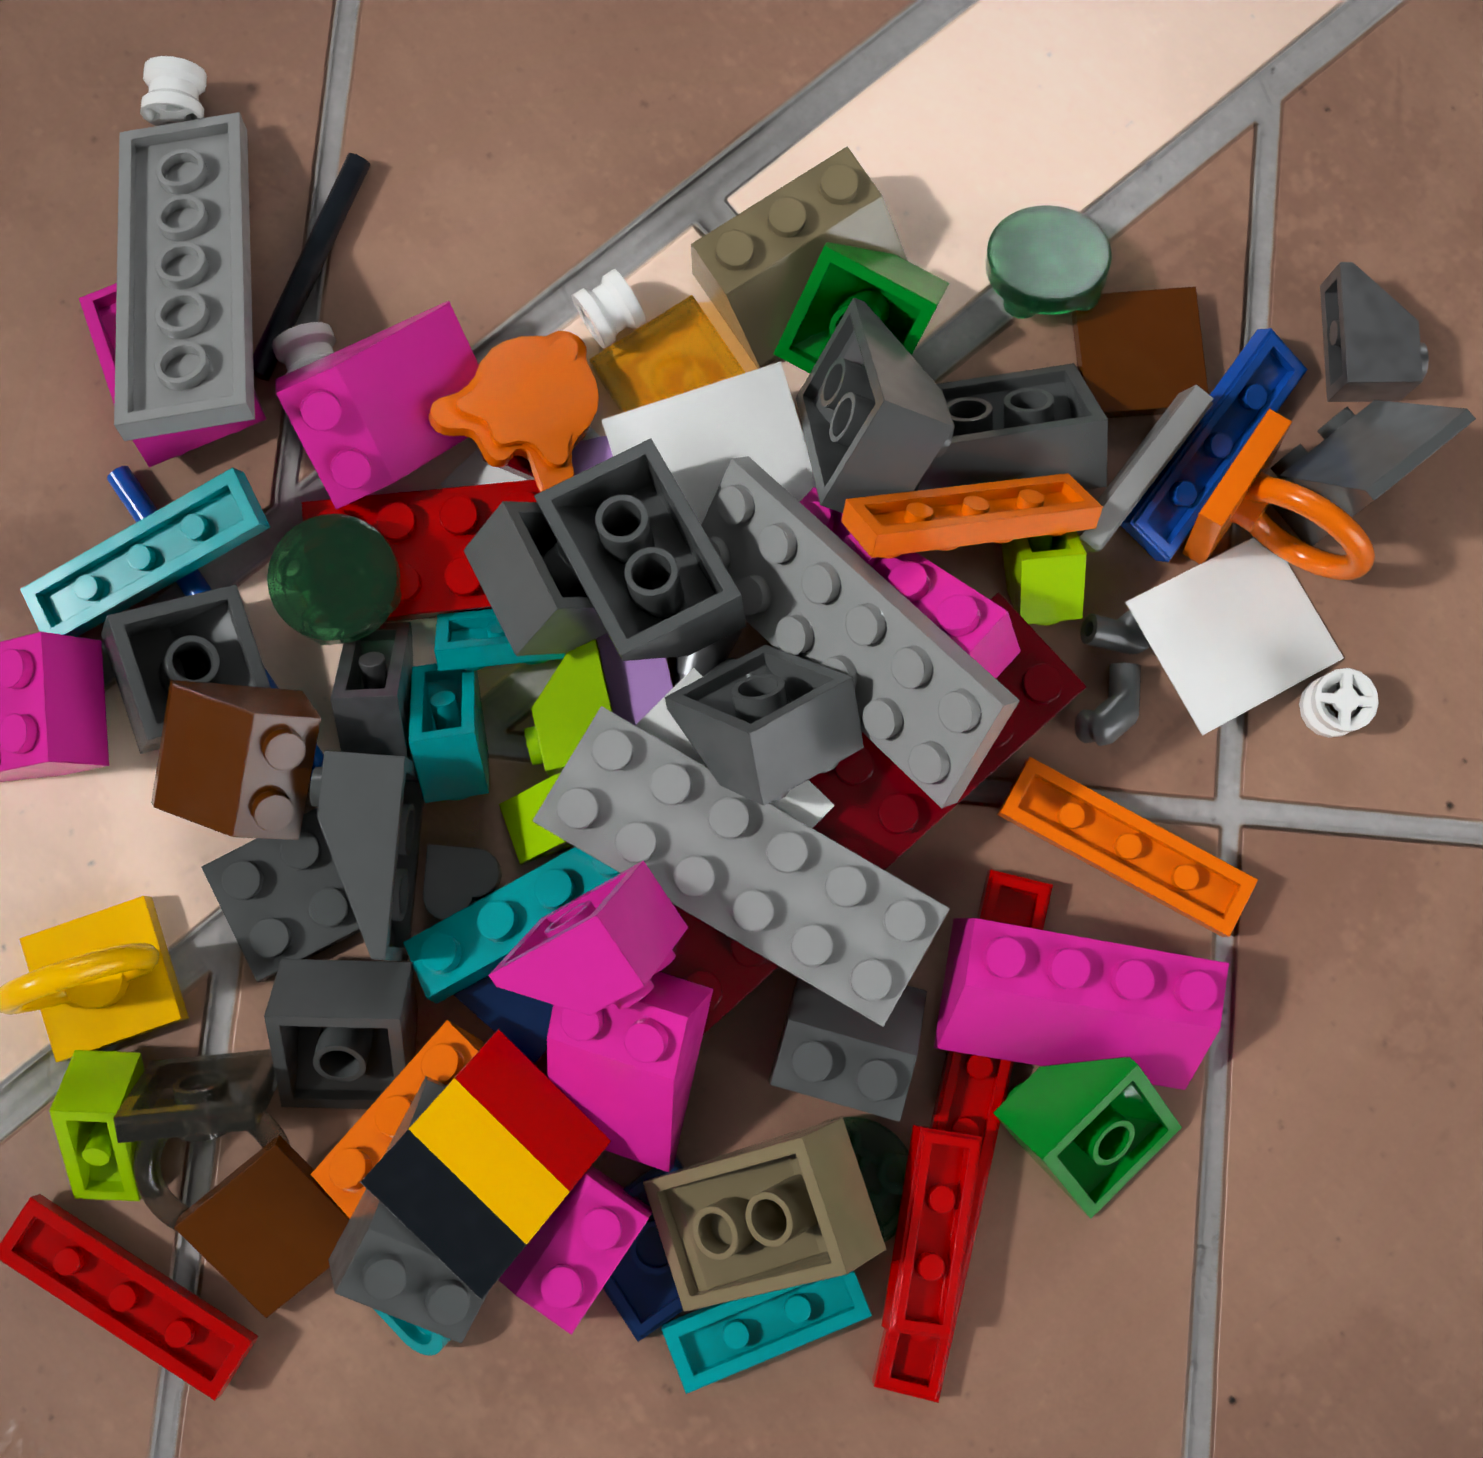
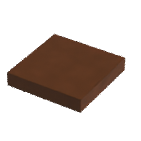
(1140, 349)
(266, 1227)

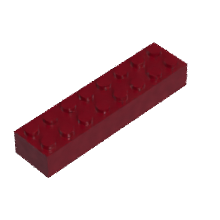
(881, 812)

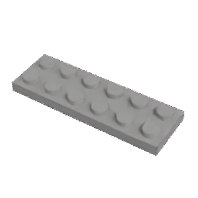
(183, 278)
(824, 603)
(743, 866)

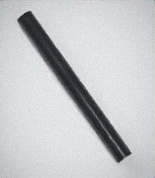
(310, 261)

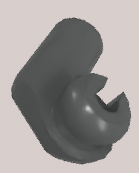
(1114, 634)
(1117, 712)

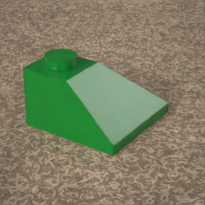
(890, 285)
(1089, 1125)

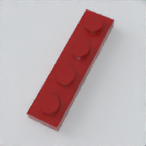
(126, 1296)

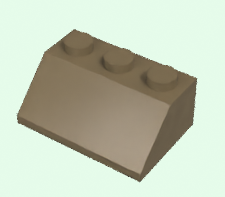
(766, 254)

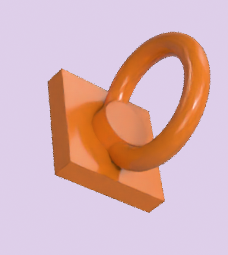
(1247, 493)

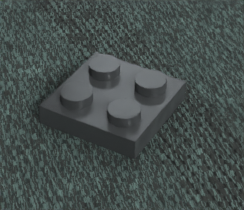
(282, 898)

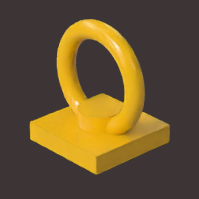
(98, 979)

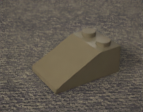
(765, 1217)

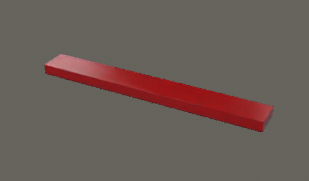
(965, 1102)

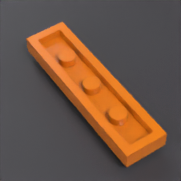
(970, 515)
(1127, 847)

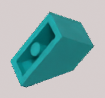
(448, 733)

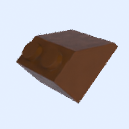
(237, 758)

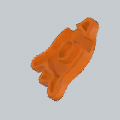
(526, 401)

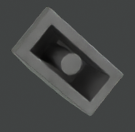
(1368, 340)
(375, 692)

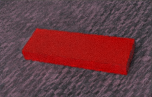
(932, 1232)

